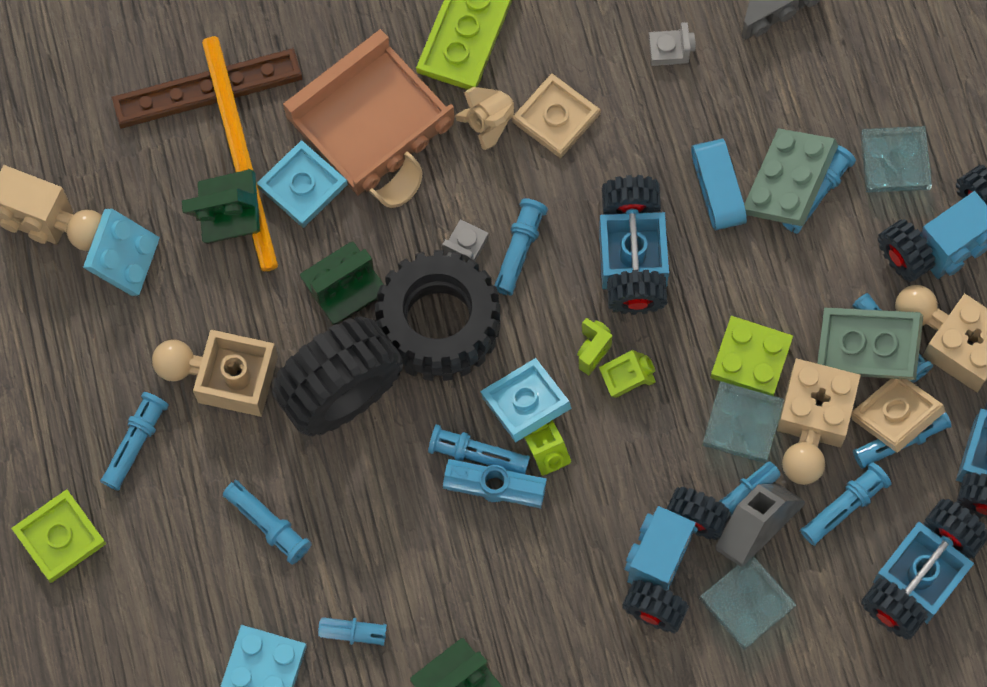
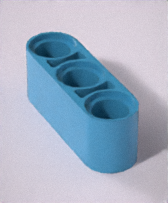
(718, 184)

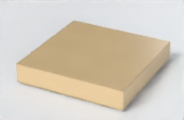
(556, 115)
(897, 413)

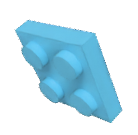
(302, 184)
(121, 252)
(525, 400)
(263, 660)

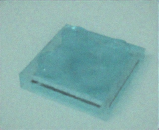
(896, 159)
(743, 422)
(747, 602)

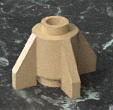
(488, 114)

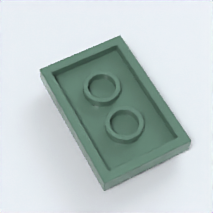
(790, 177)
(871, 342)

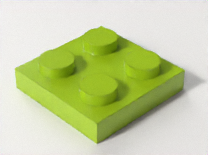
(751, 356)
(58, 536)

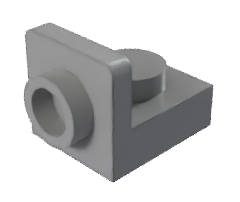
(671, 46)
(466, 241)

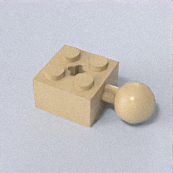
(43, 210)
(949, 345)
(221, 359)
(812, 423)

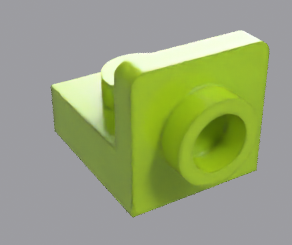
(593, 351)
(627, 373)
(548, 448)

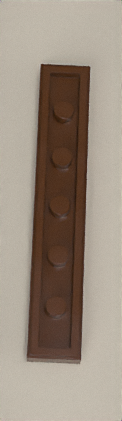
(198, 89)

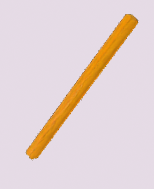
(237, 142)

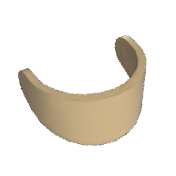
(402, 186)

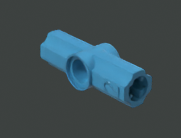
(472, 480)

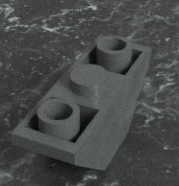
(764, 13)
(757, 521)

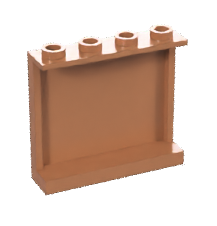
(368, 113)

